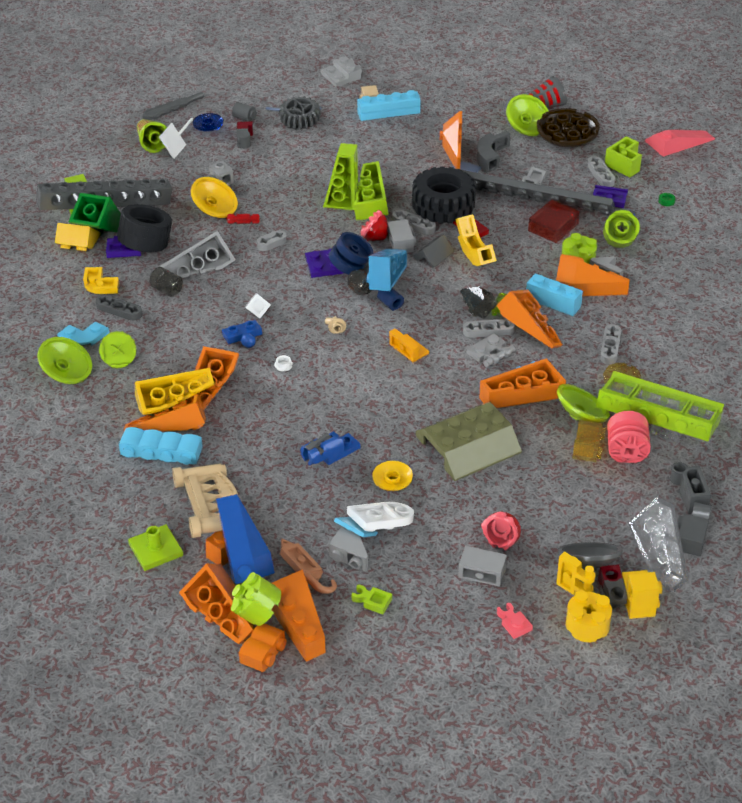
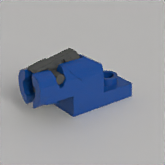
(329, 448)

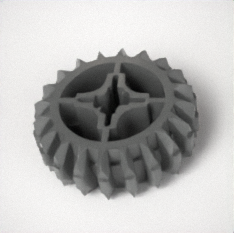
(299, 112)

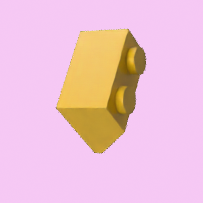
(76, 236)

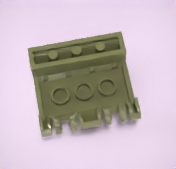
(472, 440)

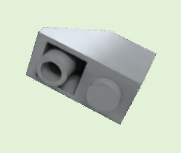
(349, 549)

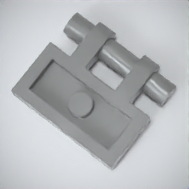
(487, 348)

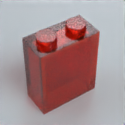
(553, 221)

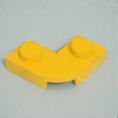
(96, 284)

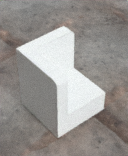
(257, 305)

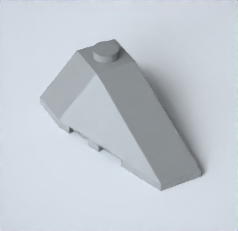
(203, 256)

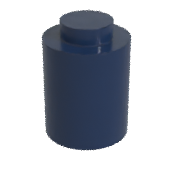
(391, 299)

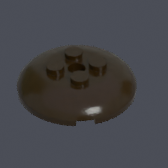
(568, 127)

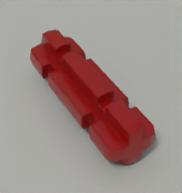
(243, 218)

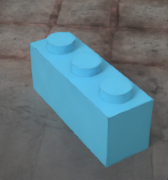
(555, 294)

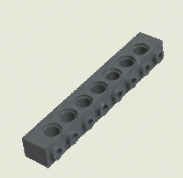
(123, 193)

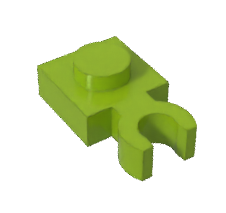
(374, 600)

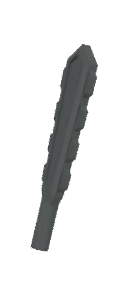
(163, 109)

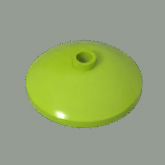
(524, 112)
(64, 360)
(581, 404)

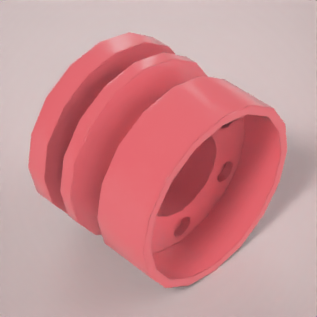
(628, 437)

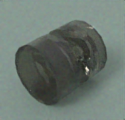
(166, 281)

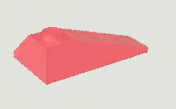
(677, 140)

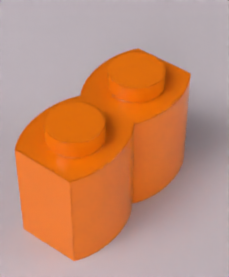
(262, 647)

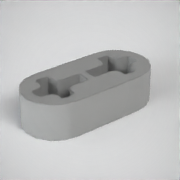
(271, 240)

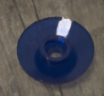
(208, 122)

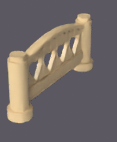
(194, 478)

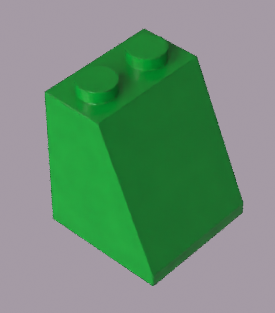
(96, 212)

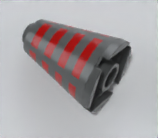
(550, 93)

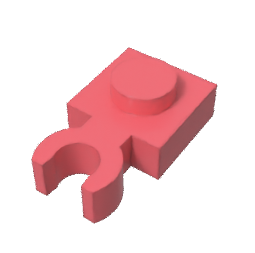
(513, 622)

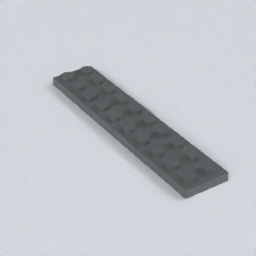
(542, 193)

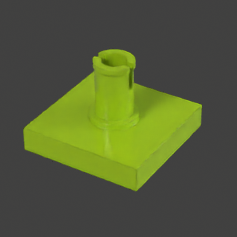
(155, 547)

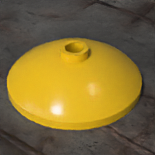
(213, 197)

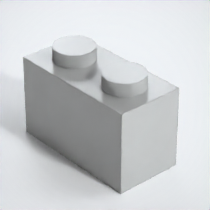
(401, 235)
(482, 566)

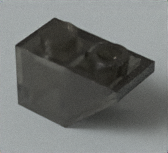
(479, 301)

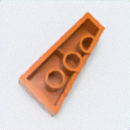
(299, 616)

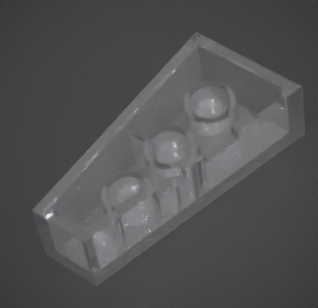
(660, 543)

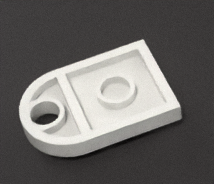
(381, 515)

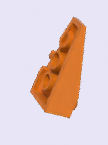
(523, 311)
(221, 366)

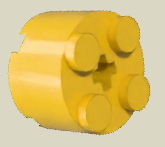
(588, 616)

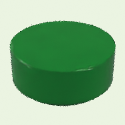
(666, 199)

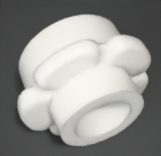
(283, 363)

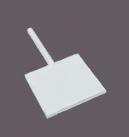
(172, 139)

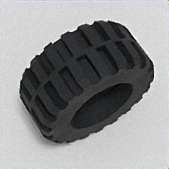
(443, 194)

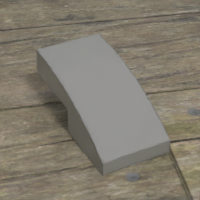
(535, 176)

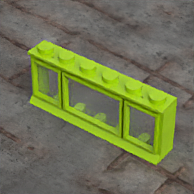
(661, 405)

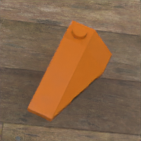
(452, 138)
(590, 278)
(179, 417)
(212, 595)

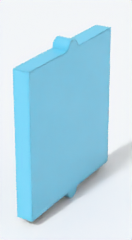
(351, 525)

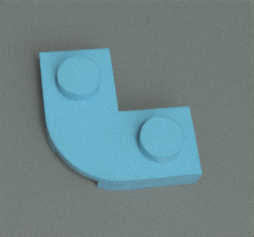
(90, 335)

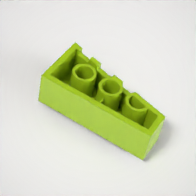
(344, 179)
(370, 192)

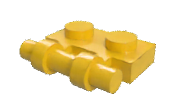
(571, 573)

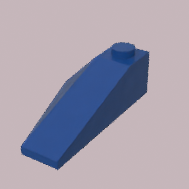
(243, 541)

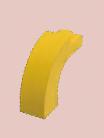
(471, 242)

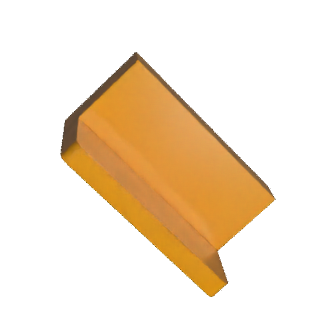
(407, 345)

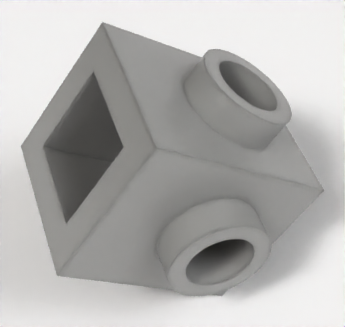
(222, 172)

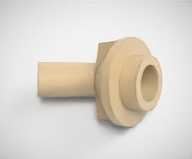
(335, 324)

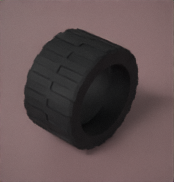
(144, 228)

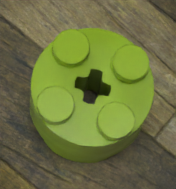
(629, 224)
(580, 247)
(255, 599)

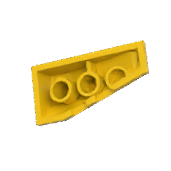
(166, 391)

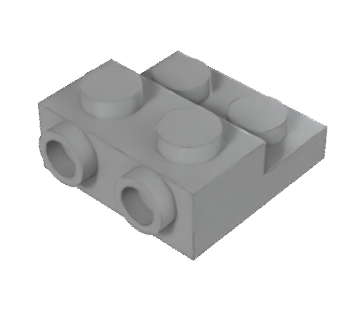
(342, 71)

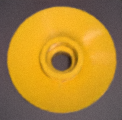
(392, 475)

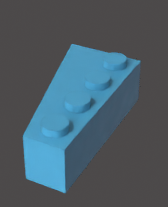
(386, 268)

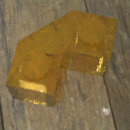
(588, 441)

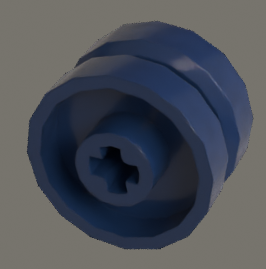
(350, 253)

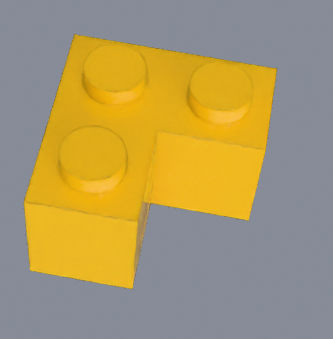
(642, 593)

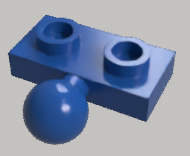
(243, 332)

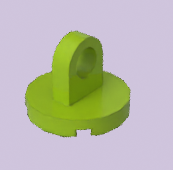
(117, 349)

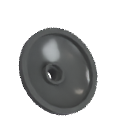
(593, 553)

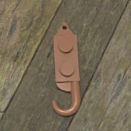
(300, 559)

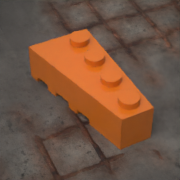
(522, 385)

